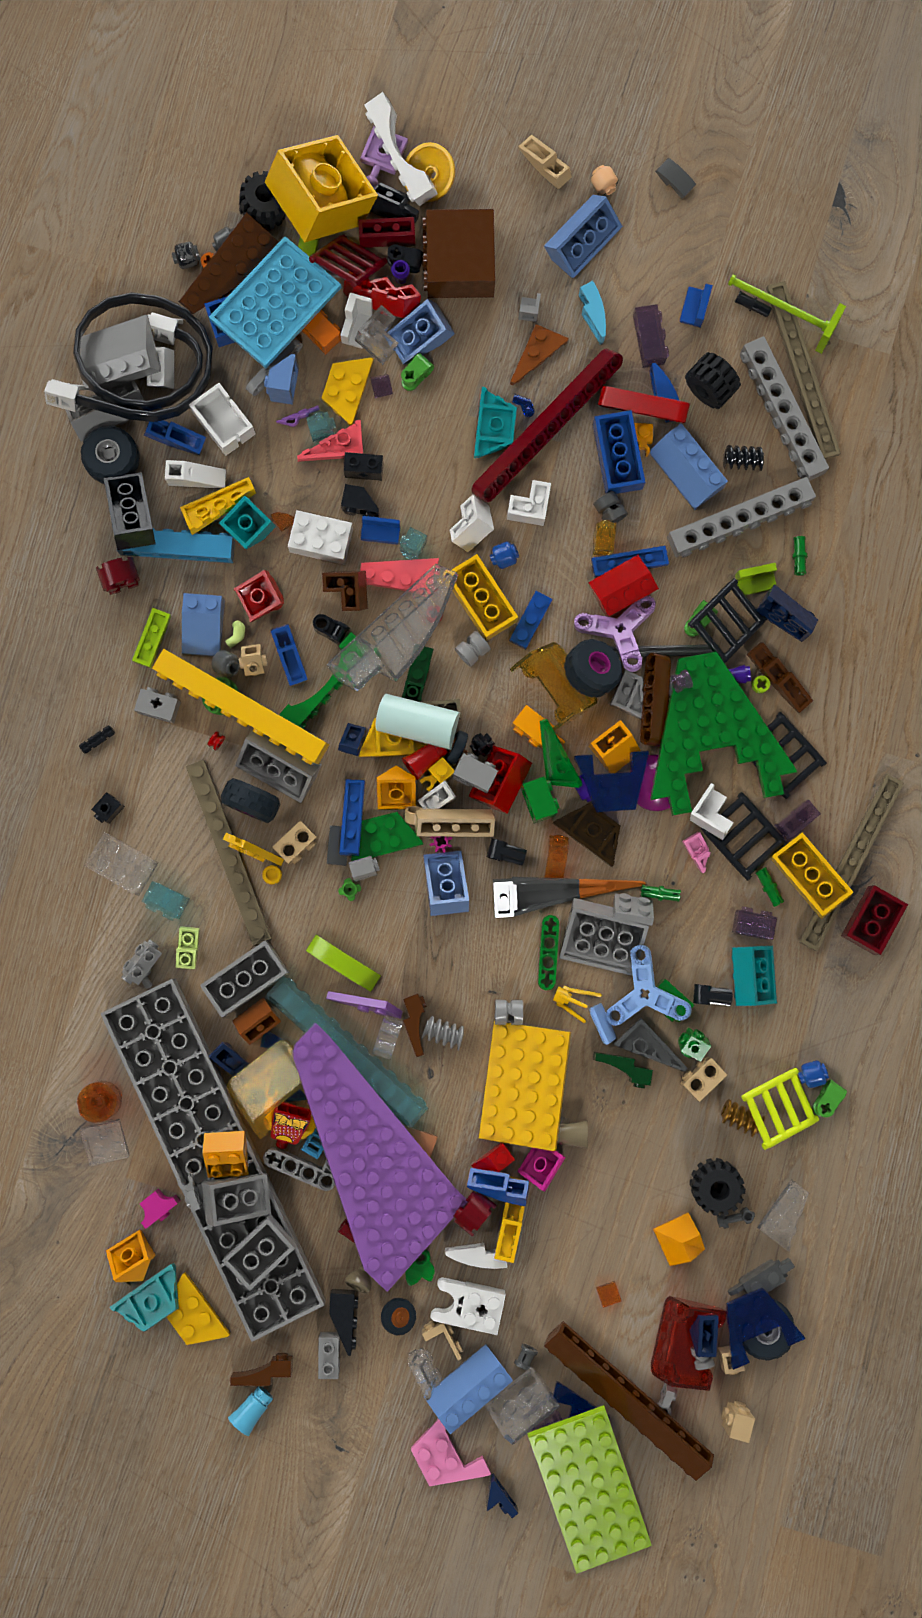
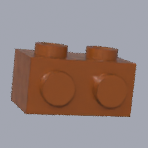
(256, 1021)

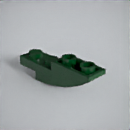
(418, 675)

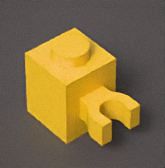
(439, 772)

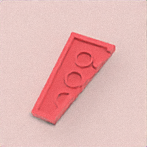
(396, 574)

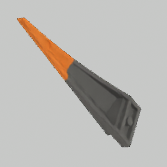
(527, 894)

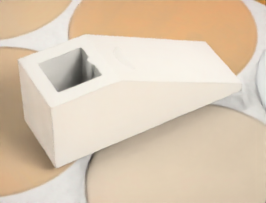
(194, 475)

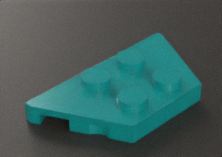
(494, 424)
(151, 1300)

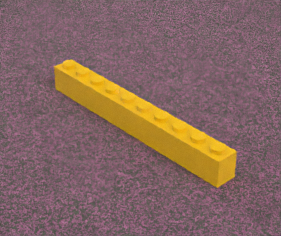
(240, 706)

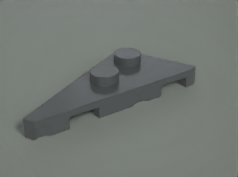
(645, 1042)

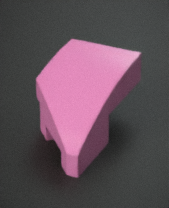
(698, 850)

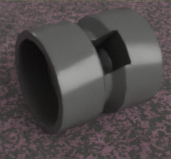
(610, 508)

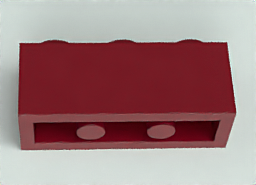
(386, 232)

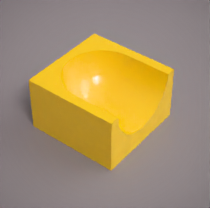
(320, 188)

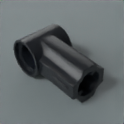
(501, 851)
(709, 995)

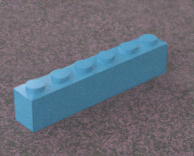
(187, 546)

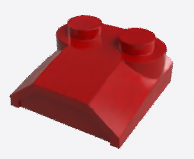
(259, 595)

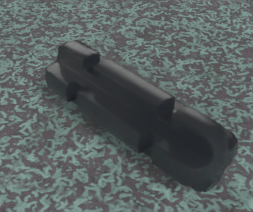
(97, 739)

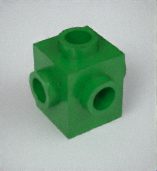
(694, 1044)

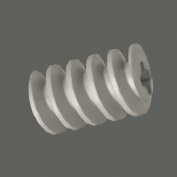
(443, 1032)

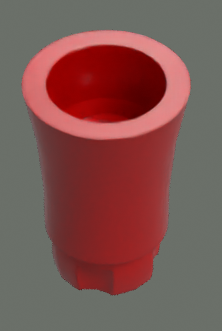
(423, 759)

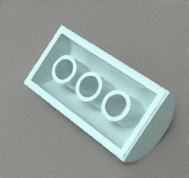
(417, 721)

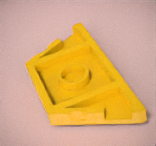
(346, 387)
(383, 744)
(251, 850)
(195, 1318)

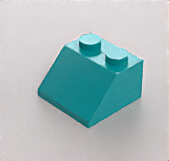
(247, 523)

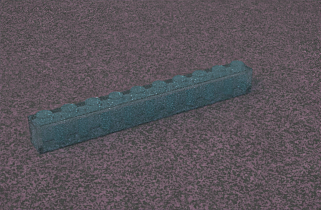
(305, 1013)

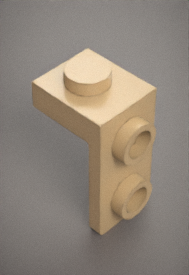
(434, 1328)

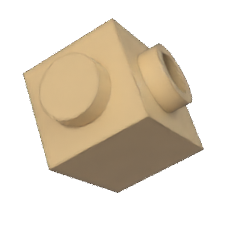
(725, 1357)

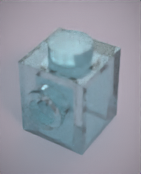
(320, 425)
(412, 543)

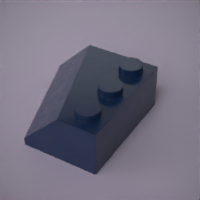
(787, 614)

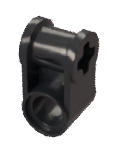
(410, 255)
(331, 629)

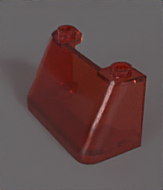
(672, 1353)

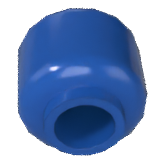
(504, 555)
(813, 1074)

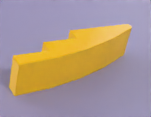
(509, 1231)

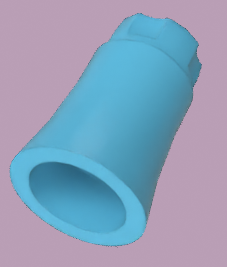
(251, 1410)

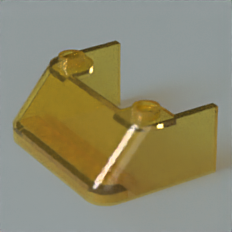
(548, 666)

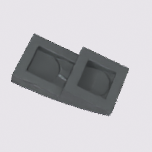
(675, 176)

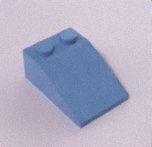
(421, 331)
(202, 624)
(446, 883)

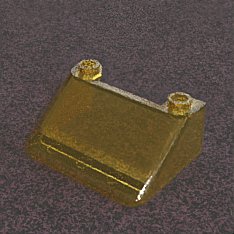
(265, 1085)

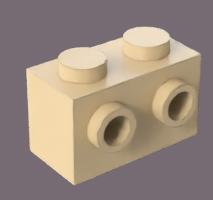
(738, 1421)

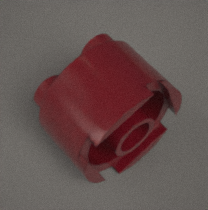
(118, 574)
(474, 1213)

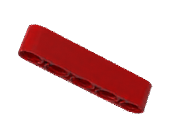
(644, 404)

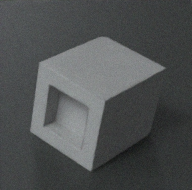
(529, 308)

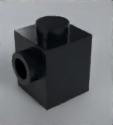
(107, 808)

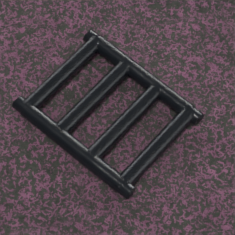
(707, 610)
(806, 747)
(767, 828)

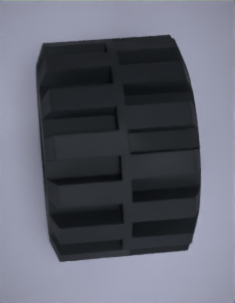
(259, 201)
(713, 380)
(728, 1191)

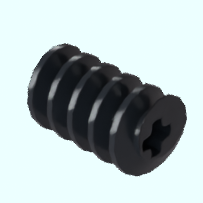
(743, 456)

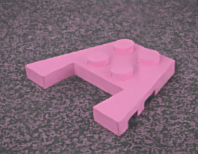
(441, 1461)

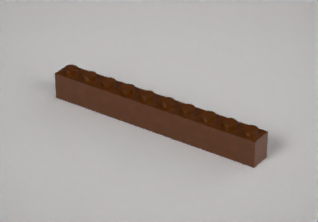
(629, 1401)

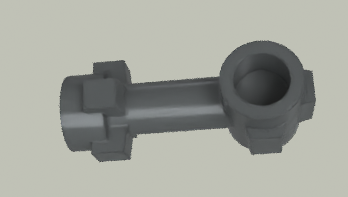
(744, 1215)

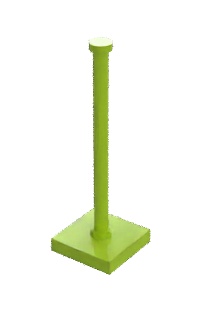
(827, 327)

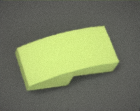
(187, 947)

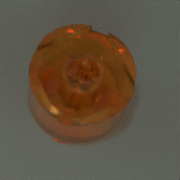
(88, 1101)

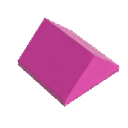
(541, 1166)

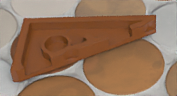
(539, 347)

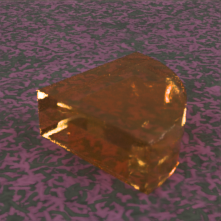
(282, 520)

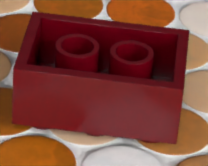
(874, 920)

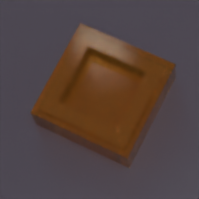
(608, 1294)

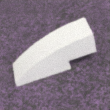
(475, 1256)

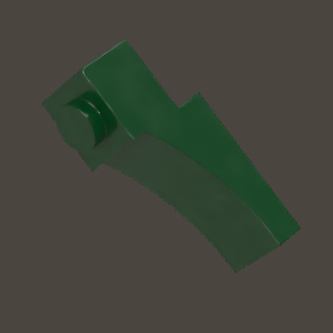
(637, 1075)

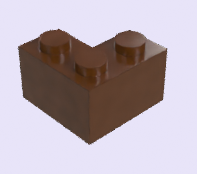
(352, 588)

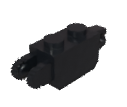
(393, 203)

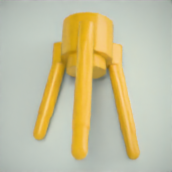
(563, 996)

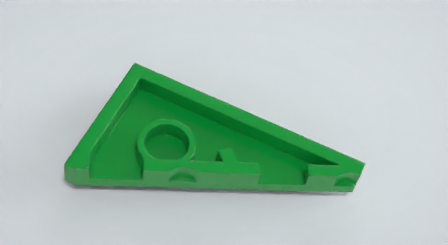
(556, 762)

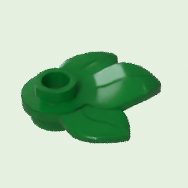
(420, 1269)

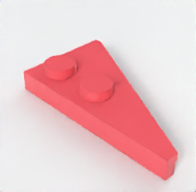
(336, 445)

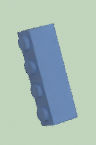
(583, 235)
(688, 466)
(468, 1388)

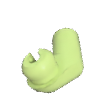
(238, 634)

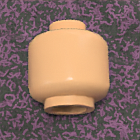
(604, 180)

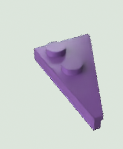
(366, 1004)

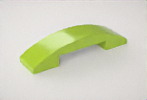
(343, 963)

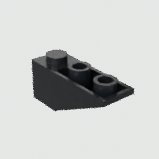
(342, 1314)

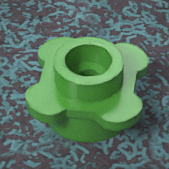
(349, 894)

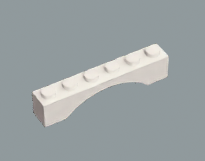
(384, 118)

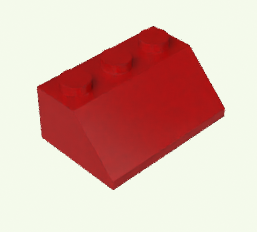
(623, 585)
(511, 774)

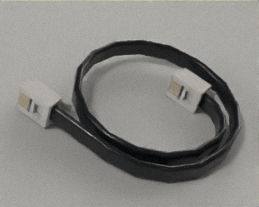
(163, 330)

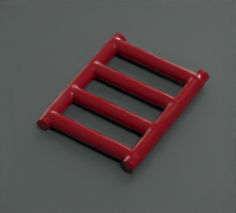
(361, 274)

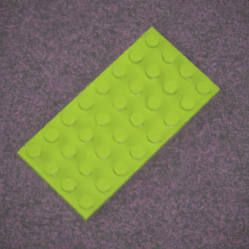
(589, 1489)

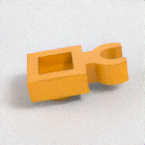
(644, 436)

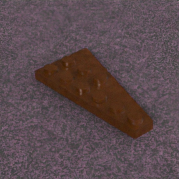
(230, 264)

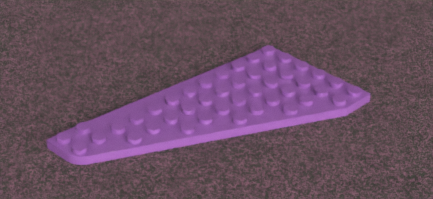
(382, 1175)

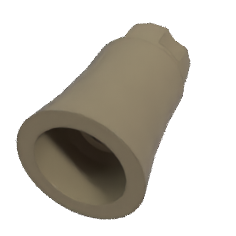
(573, 1134)

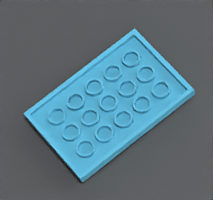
(275, 302)

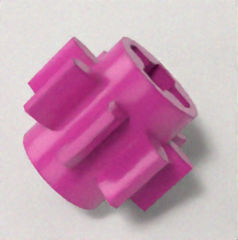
(442, 847)

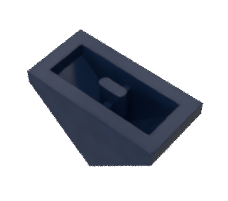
(704, 1335)

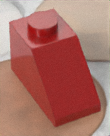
(495, 1159)

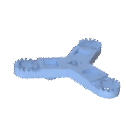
(658, 999)

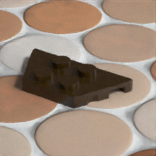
(593, 831)

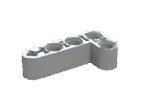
(298, 1172)

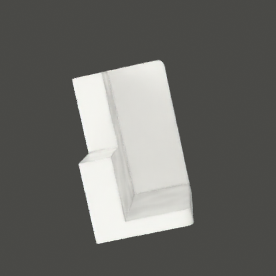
(357, 313)
(166, 376)
(531, 509)
(474, 525)
(707, 816)

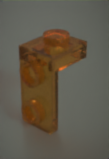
(557, 856)

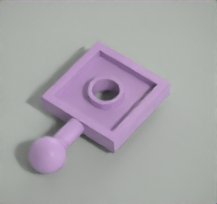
(378, 160)

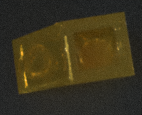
(604, 538)

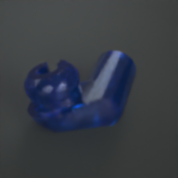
(526, 405)

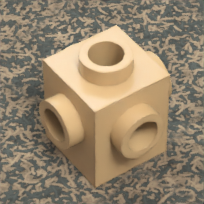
(252, 660)

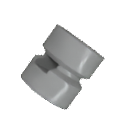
(473, 648)
(509, 1012)

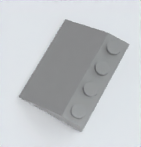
(120, 353)
(599, 939)

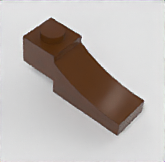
(415, 1006)
(279, 1366)

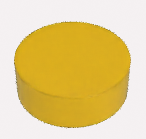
(272, 875)

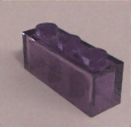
(650, 335)

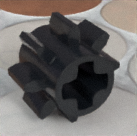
(482, 744)

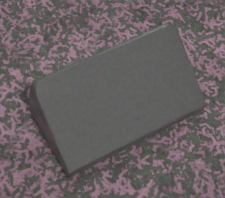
(333, 855)

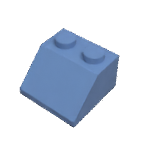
(282, 380)

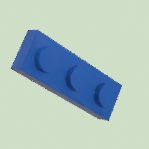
(530, 620)

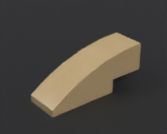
(545, 161)

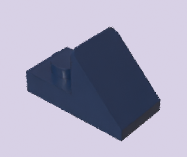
(352, 739)
(228, 1059)
(498, 1494)

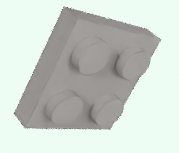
(633, 909)

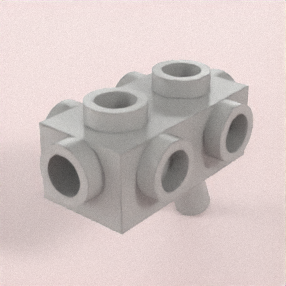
(139, 966)

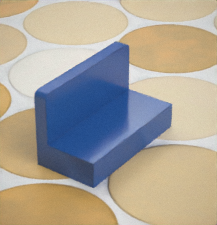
(695, 305)
(380, 530)

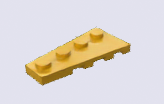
(213, 506)

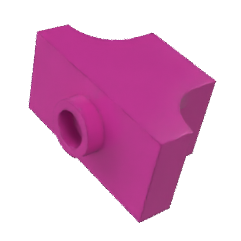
(157, 1207)

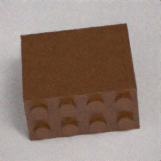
(459, 253)

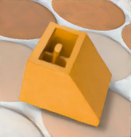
(614, 747)
(225, 1154)

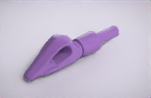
(296, 416)

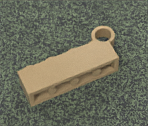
(451, 822)

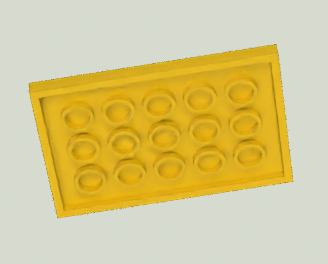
(525, 1086)

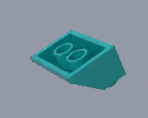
(754, 975)

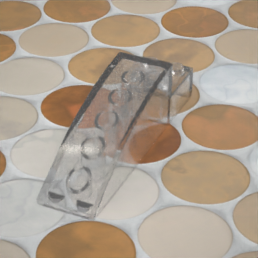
(396, 634)

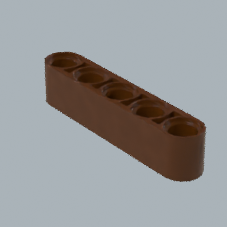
(655, 698)

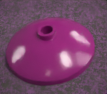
(645, 792)

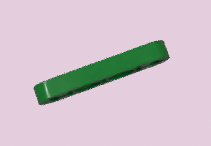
(545, 952)

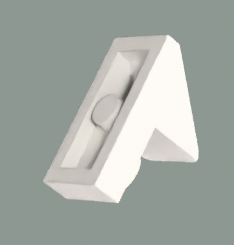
(437, 797)

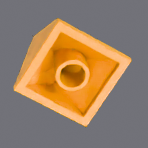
(396, 789)
(679, 1240)
(130, 1258)

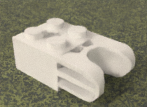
(464, 1309)

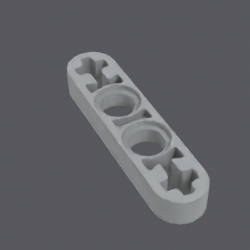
(256, 384)

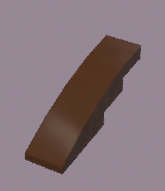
(779, 677)

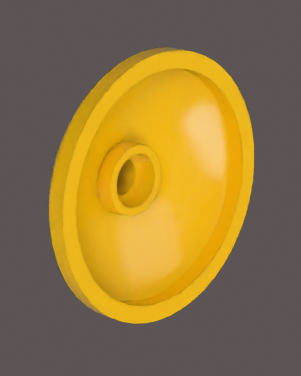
(434, 158)

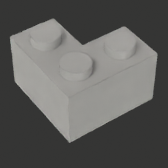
(475, 773)

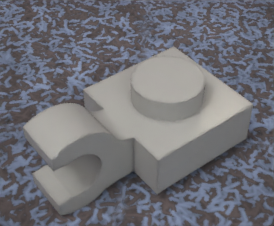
(193, 1198)
(668, 1395)

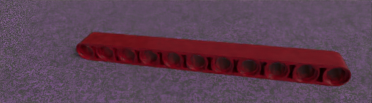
(547, 425)

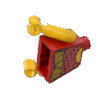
(290, 1124)

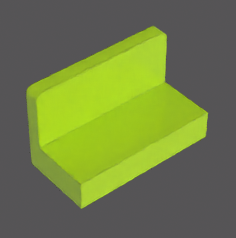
(756, 579)

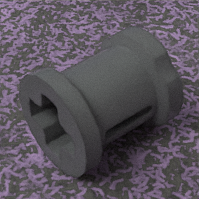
(525, 1357)

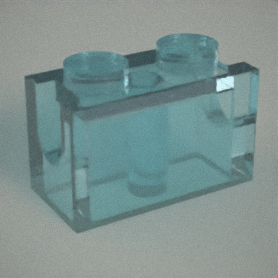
(165, 900)

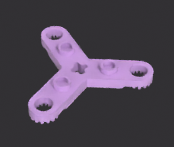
(608, 627)

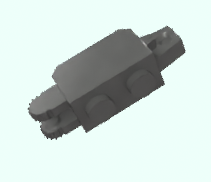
(766, 1276)

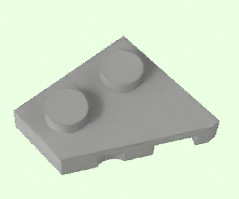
(629, 694)

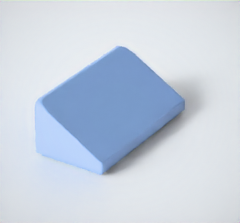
(603, 1027)

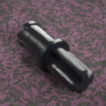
(753, 304)

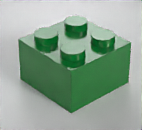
(539, 799)

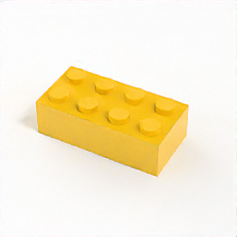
(482, 598)
(812, 875)

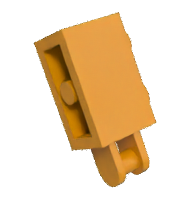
(528, 724)

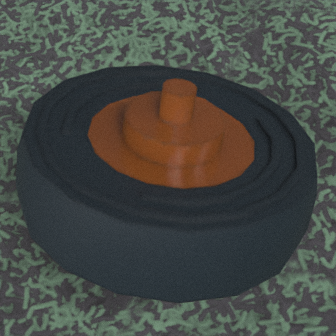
(458, 747)
(398, 1316)

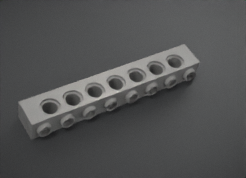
(760, 350)
(800, 489)

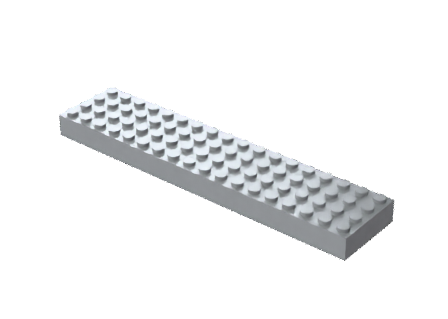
(183, 1101)

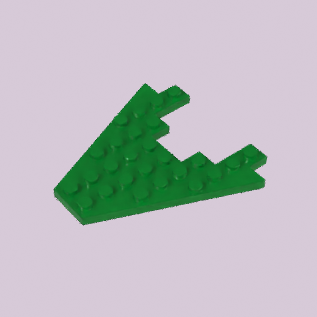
(709, 718)

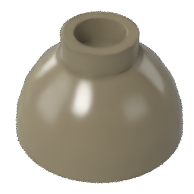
(359, 1280)

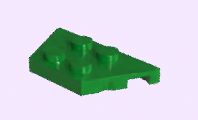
(385, 836)

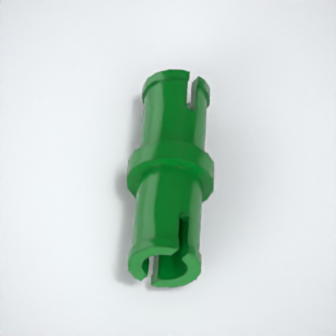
(799, 555)
(769, 886)
(660, 893)

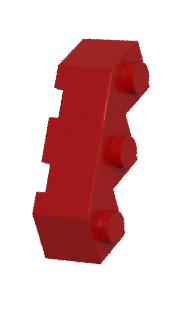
(397, 301)

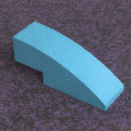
(593, 310)

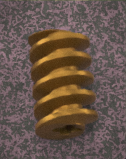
(740, 1116)

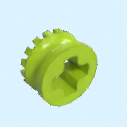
(761, 678)

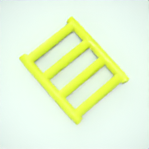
(763, 1090)

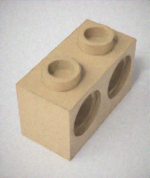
(291, 839)
(707, 1083)

